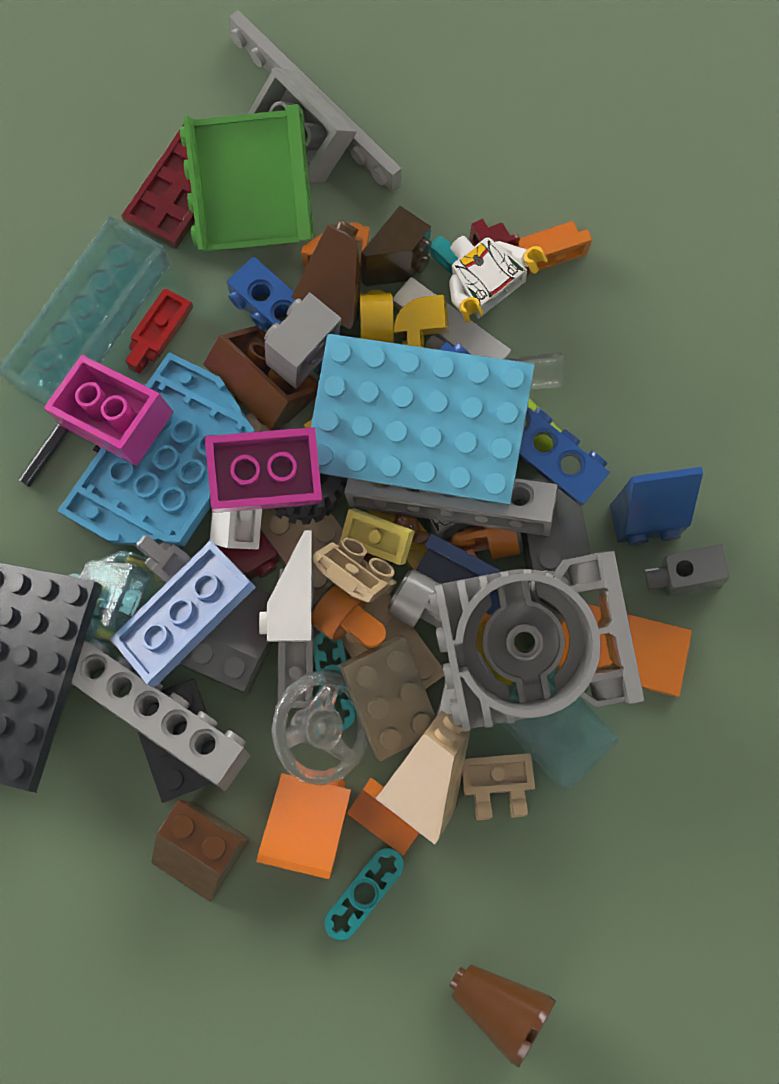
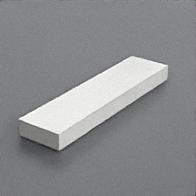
(467, 335)

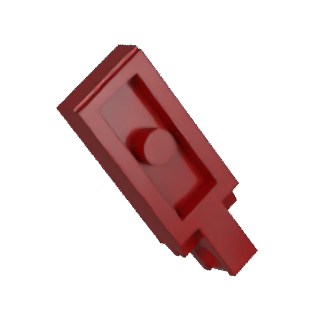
(157, 329)

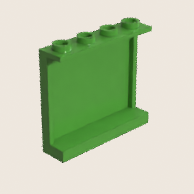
(248, 180)

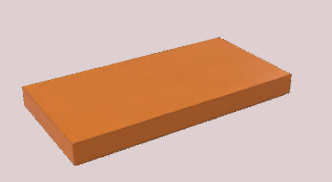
(658, 649)

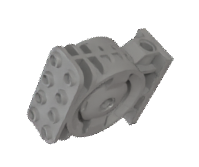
(483, 698)

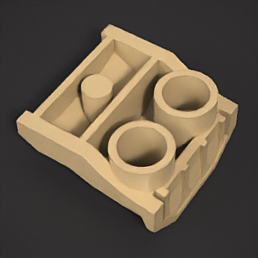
(348, 570)

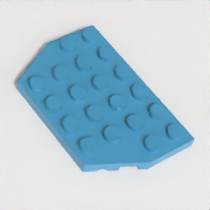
(170, 485)

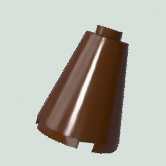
(502, 1009)

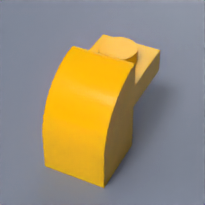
(376, 316)
(422, 317)

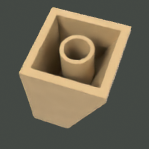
(429, 778)

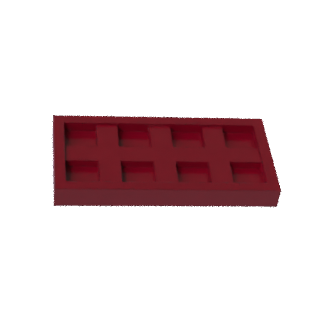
(162, 202)

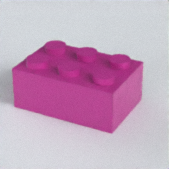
(109, 409)
(263, 470)

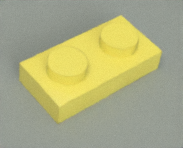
(378, 535)

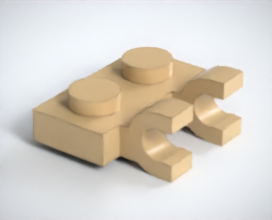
(498, 775)

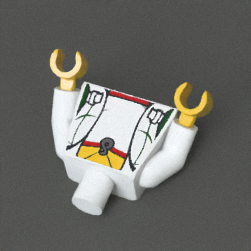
(488, 273)

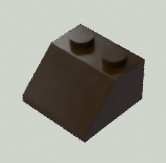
(396, 250)

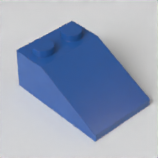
(656, 505)

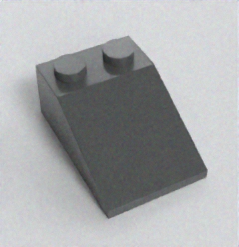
(234, 648)

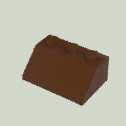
(242, 366)

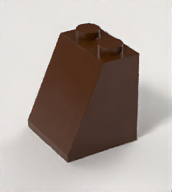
(335, 272)
(197, 848)

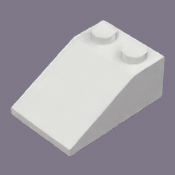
(290, 603)

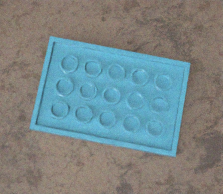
(421, 418)

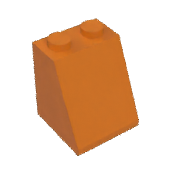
(305, 826)

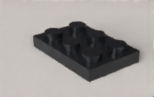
(170, 774)

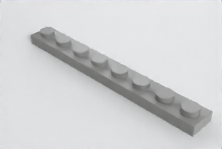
(362, 147)

